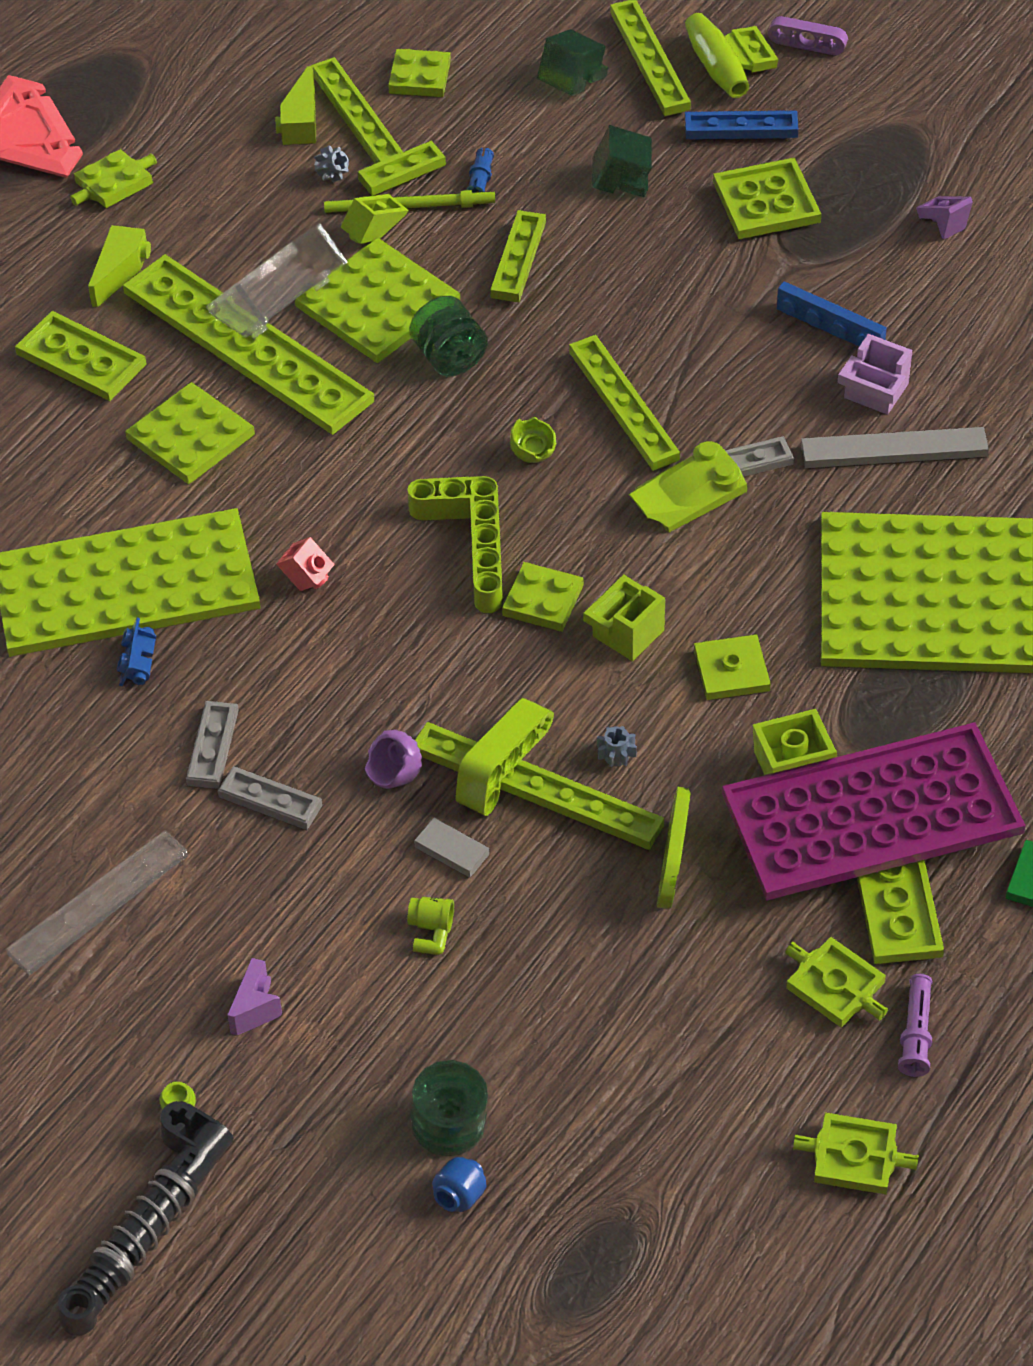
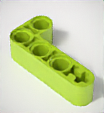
(499, 753)

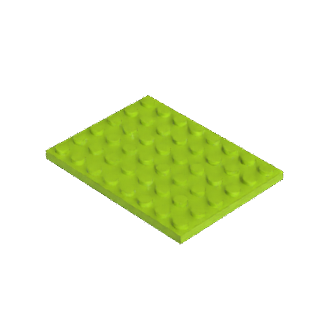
(927, 592)

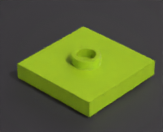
(732, 667)

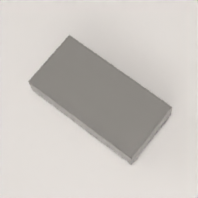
(451, 847)

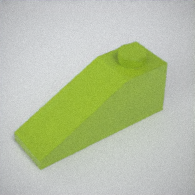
(298, 112)
(118, 262)

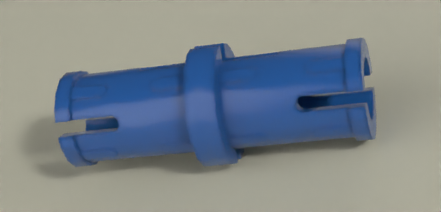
(480, 172)

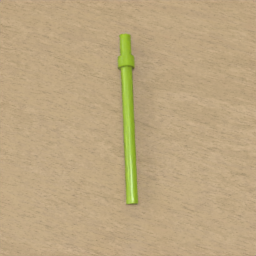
(465, 199)

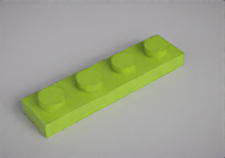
(518, 256)

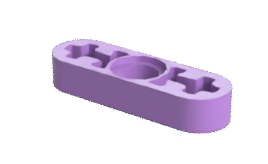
(824, 46)

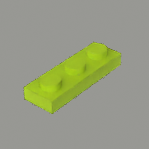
(401, 168)

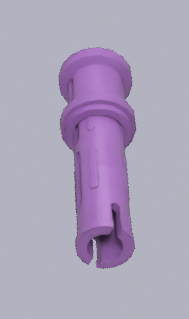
(916, 1038)

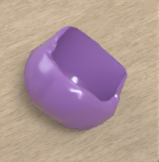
(393, 759)

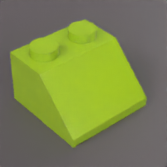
(791, 742)

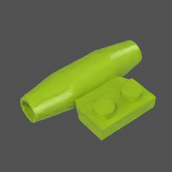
(730, 54)

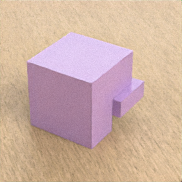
(876, 374)

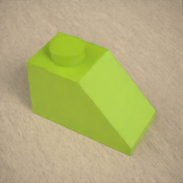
(372, 217)

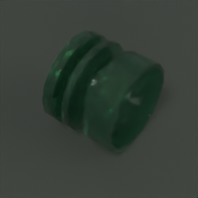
(448, 336)
(450, 1090)

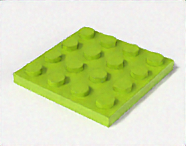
(373, 299)

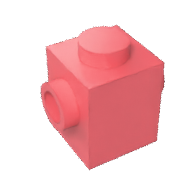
(305, 564)

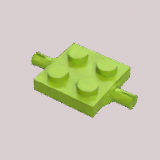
(113, 178)
(835, 981)
(855, 1153)

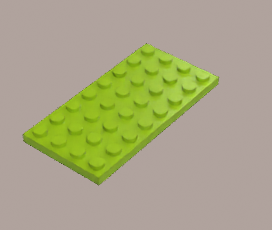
(106, 580)

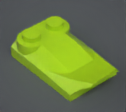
(691, 487)

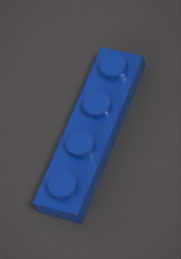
(741, 124)
(826, 315)

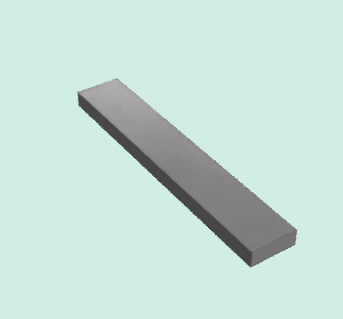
(894, 447)

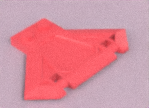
(34, 129)

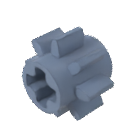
(331, 163)
(616, 746)

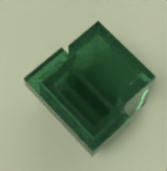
(571, 61)
(622, 161)

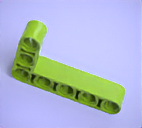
(465, 499)

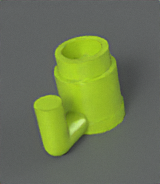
(433, 915)

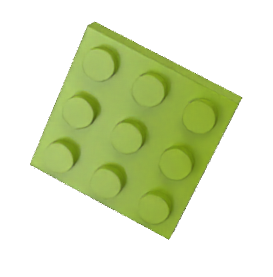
(766, 198)
(190, 433)

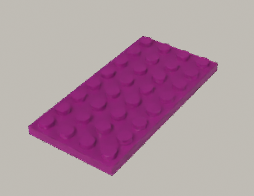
(872, 810)

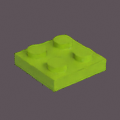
(419, 72)
(543, 596)

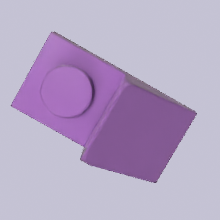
(949, 213)
(252, 1002)

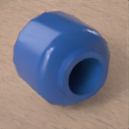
(459, 1184)

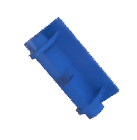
(137, 643)

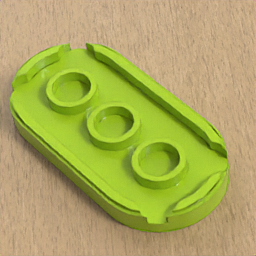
(673, 847)

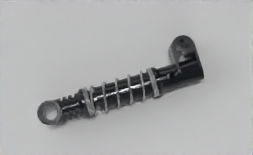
(173, 1187)

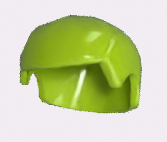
(532, 440)

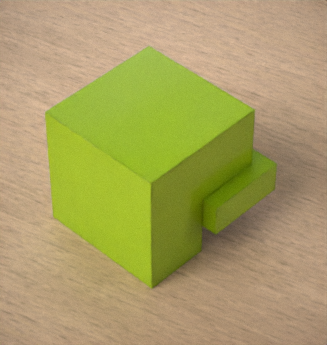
(627, 617)

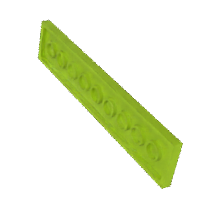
(269, 360)

